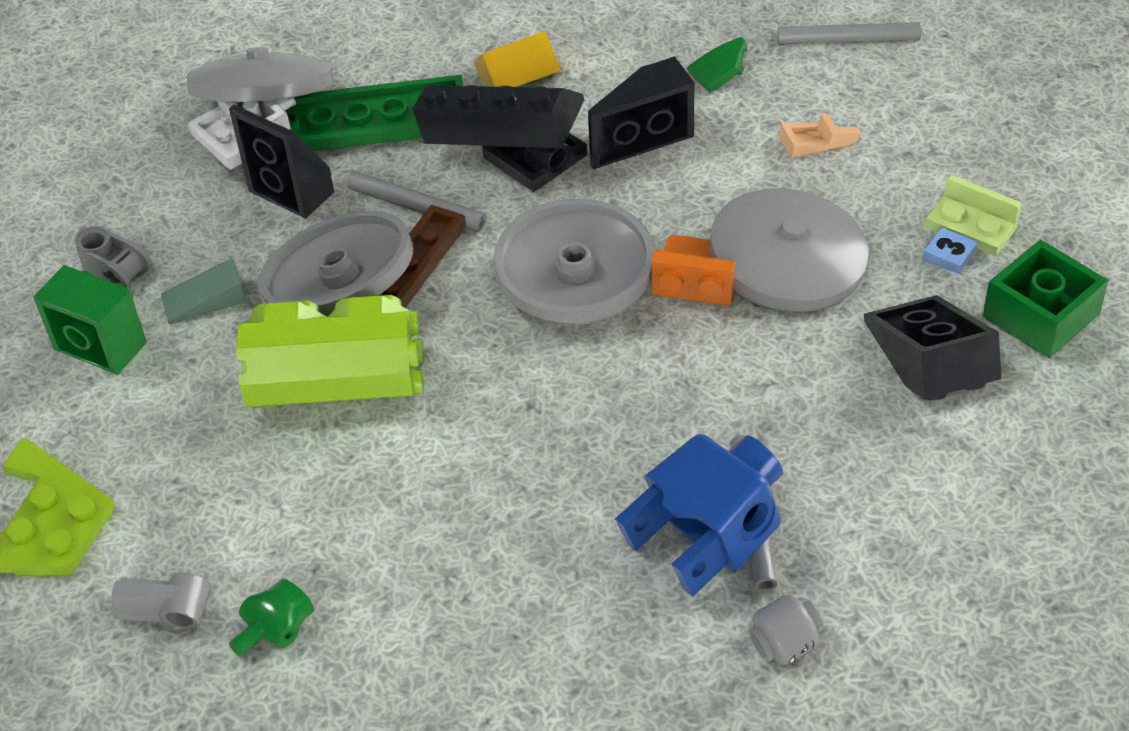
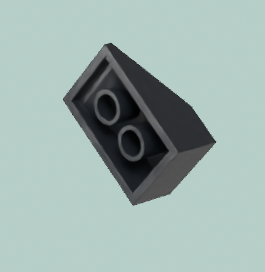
(642, 113)
(280, 164)
(936, 346)

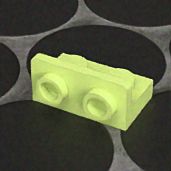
(975, 214)

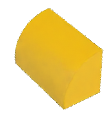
(518, 62)

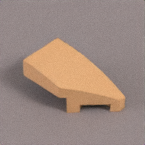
(812, 137)

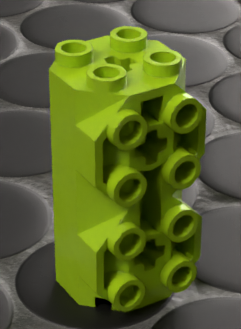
(305, 357)

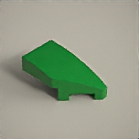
(719, 64)

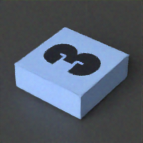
(950, 250)

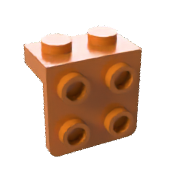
(690, 274)

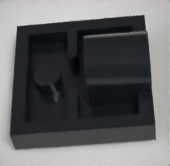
(533, 165)

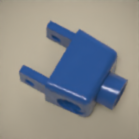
(714, 500)

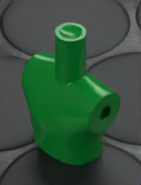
(272, 616)

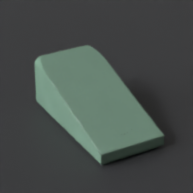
(204, 293)

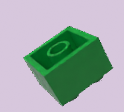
(1044, 298)
(90, 319)

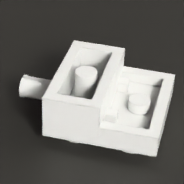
(216, 129)

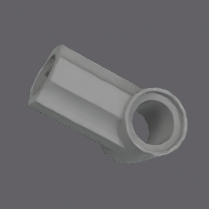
(168, 602)

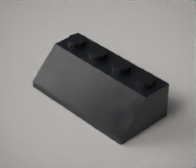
(496, 115)

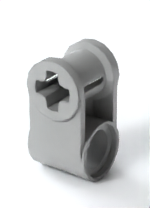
(110, 255)

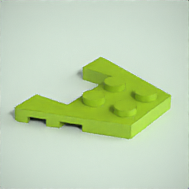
(54, 520)

